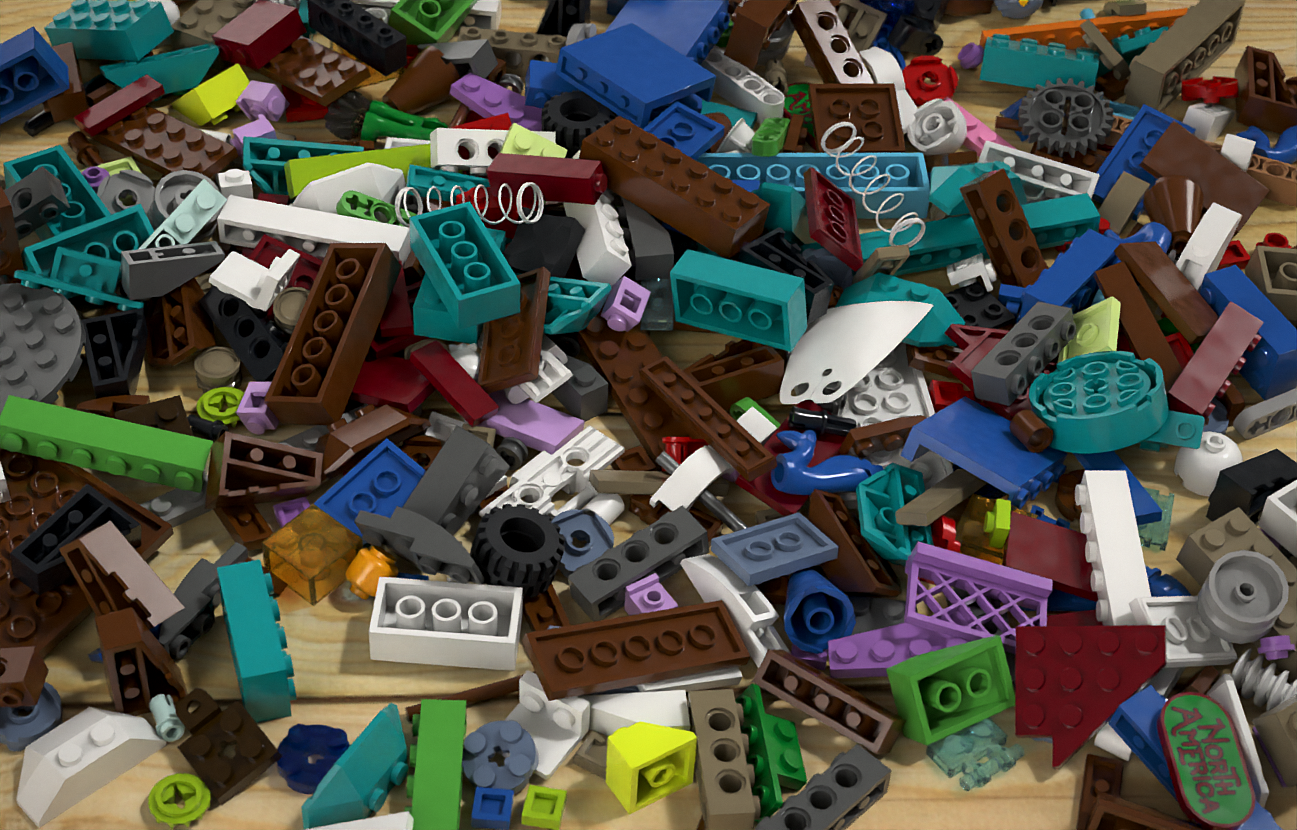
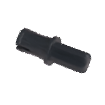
(819, 422)

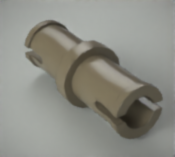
(776, 75)

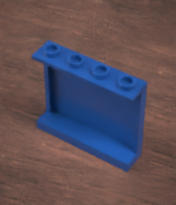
(682, 24)
(632, 72)
(986, 448)

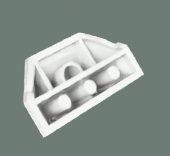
(1040, 176)
(368, 179)
(1226, 694)
(81, 759)

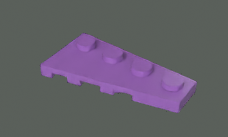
(492, 100)
(876, 650)

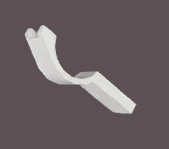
(887, 70)
(706, 466)

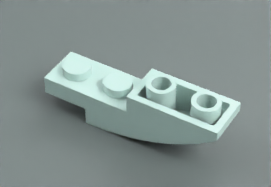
(188, 217)

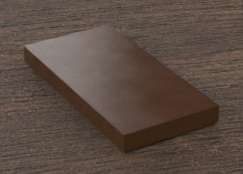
(1220, 180)
(1168, 289)
(514, 342)

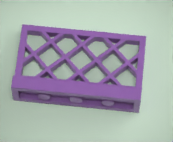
(979, 579)

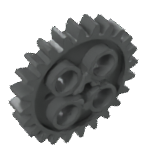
(1088, 119)

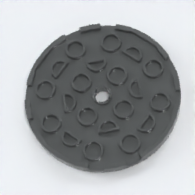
(37, 343)

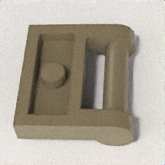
(865, 24)
(1108, 54)

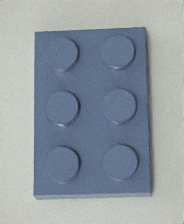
(774, 549)

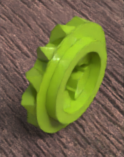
(213, 401)
(190, 788)

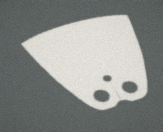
(848, 342)

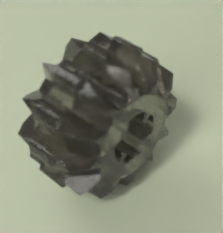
(347, 115)

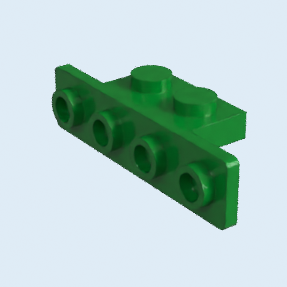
(772, 752)

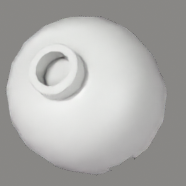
(937, 128)
(1202, 466)

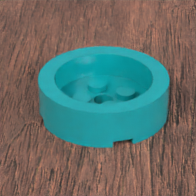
(1101, 401)

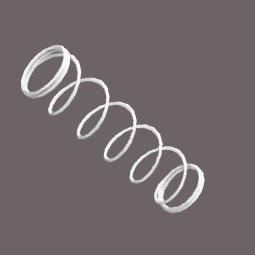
(537, 192)
(897, 227)

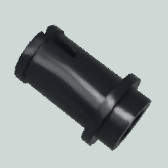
(205, 428)

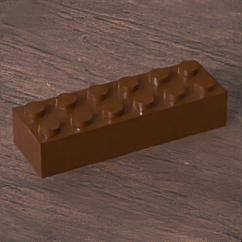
(676, 187)
(333, 334)

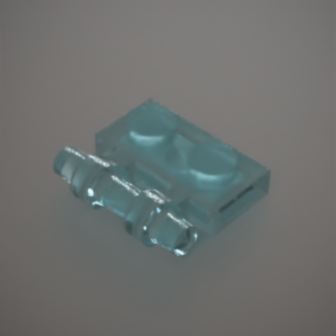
(966, 747)

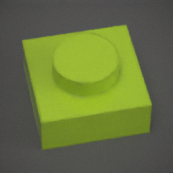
(998, 523)
(544, 807)

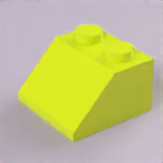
(213, 97)
(649, 763)

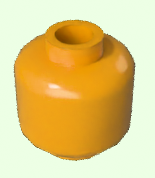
(367, 568)

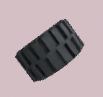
(574, 118)
(518, 548)

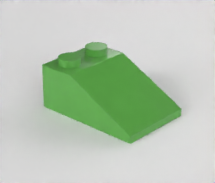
(429, 19)
(951, 688)

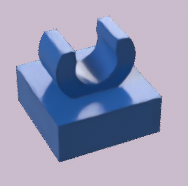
(1010, 298)

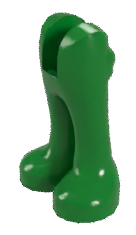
(390, 122)

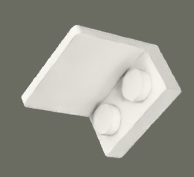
(253, 281)
(552, 724)

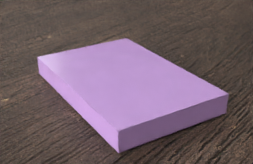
(533, 423)

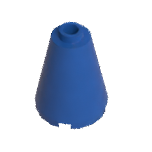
(816, 611)

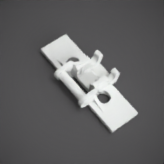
(550, 374)
(550, 473)

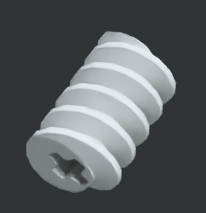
(1262, 682)

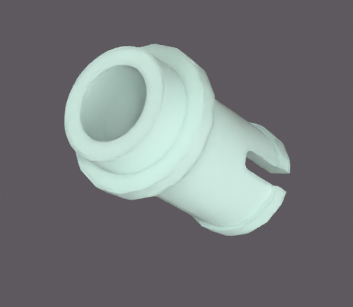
(167, 721)

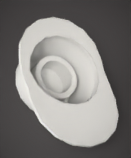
(738, 139)

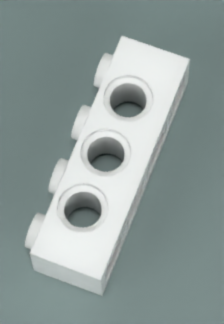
(445, 144)

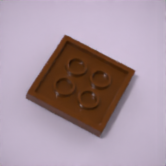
(866, 105)

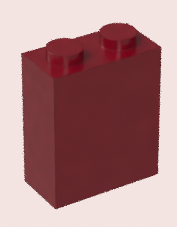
(259, 34)

